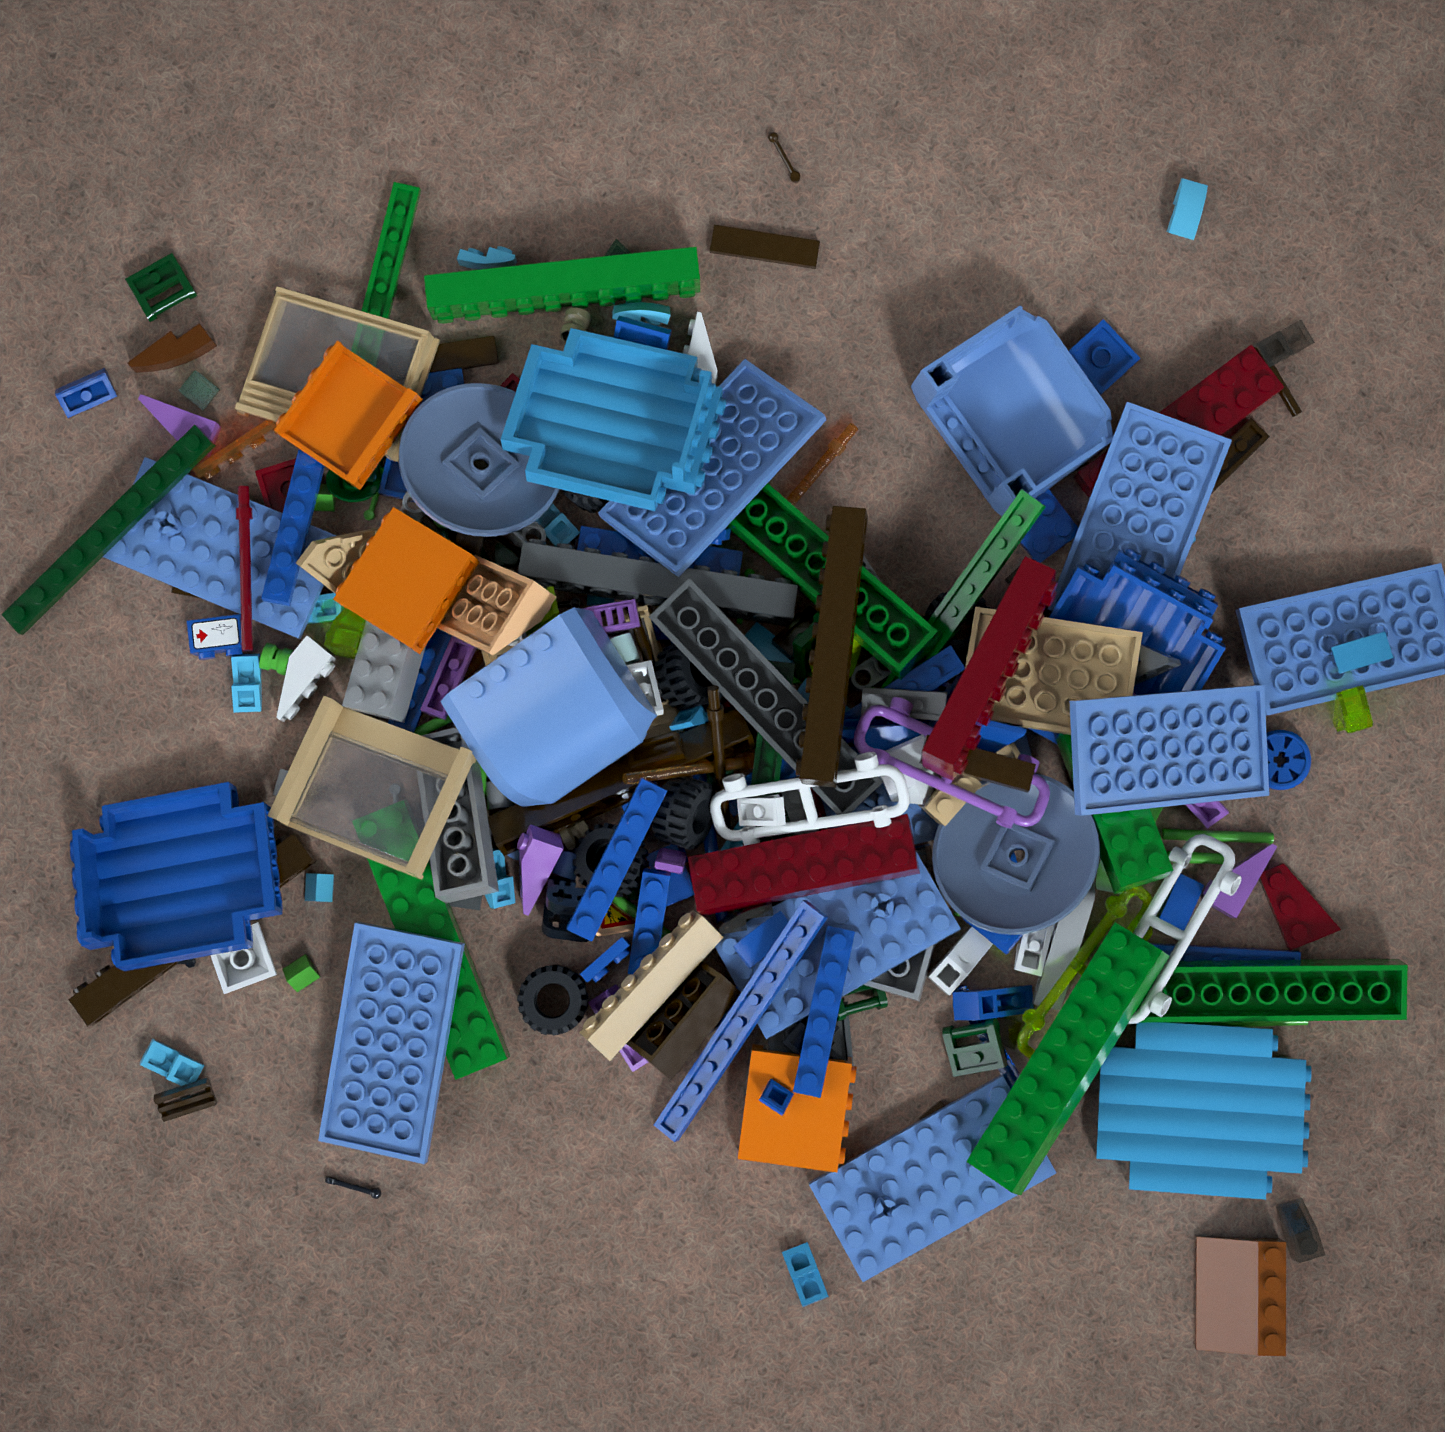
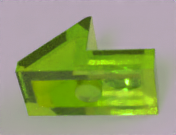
(1352, 710)

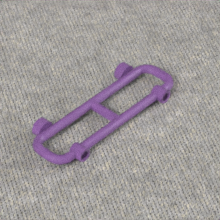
(899, 712)

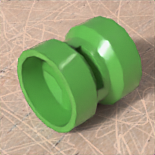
(275, 658)

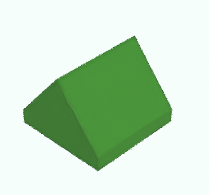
(325, 500)
(300, 973)

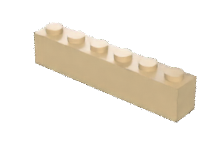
(651, 984)

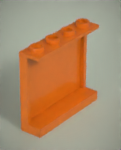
(347, 415)
(406, 580)
(811, 1126)

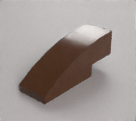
(173, 351)

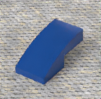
(1181, 902)
(759, 941)

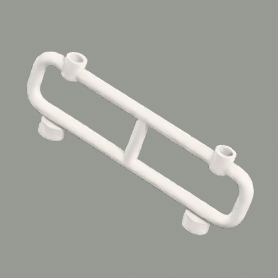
(866, 767)
(1225, 881)

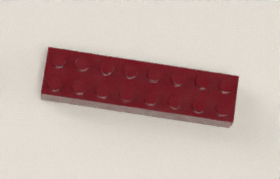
(1213, 403)
(989, 668)
(803, 865)

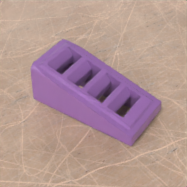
(607, 608)
(670, 860)

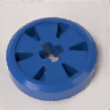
(1297, 759)

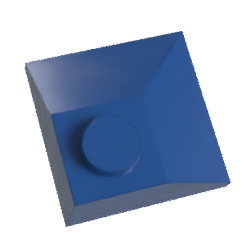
(998, 736)

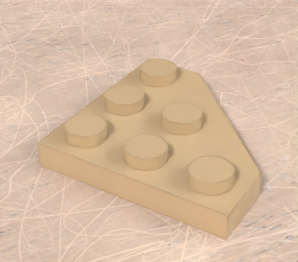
(332, 558)

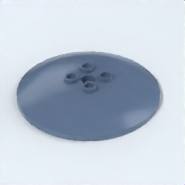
(439, 470)
(1023, 897)

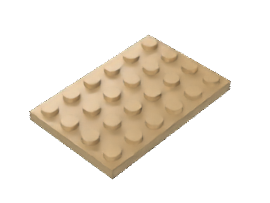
(1062, 666)

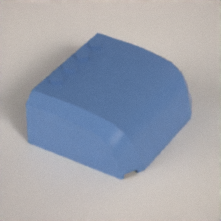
(1014, 408)
(551, 710)

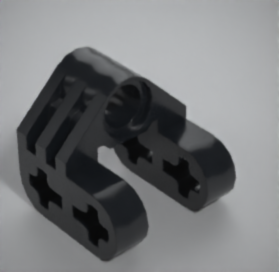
(559, 906)

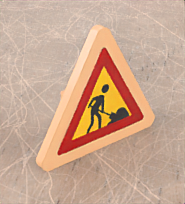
(616, 922)

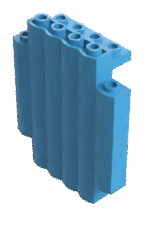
(614, 419)
(1203, 1109)

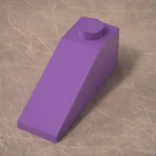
(180, 421)
(537, 857)
(1250, 871)

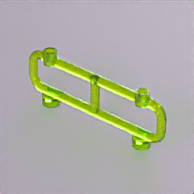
(1116, 908)

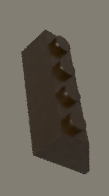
(684, 1020)

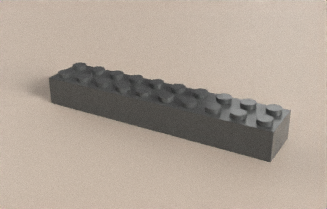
(652, 583)
(750, 684)

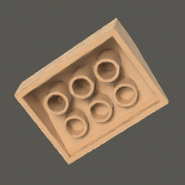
(496, 607)

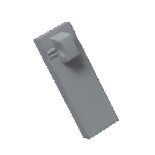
(926, 704)

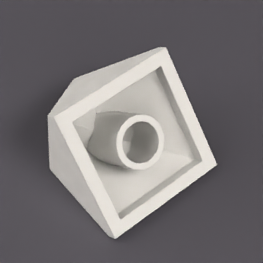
(910, 753)
(244, 966)

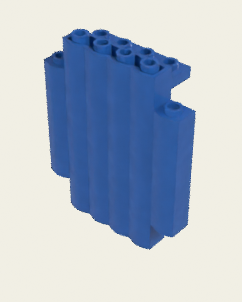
(1150, 602)
(175, 876)

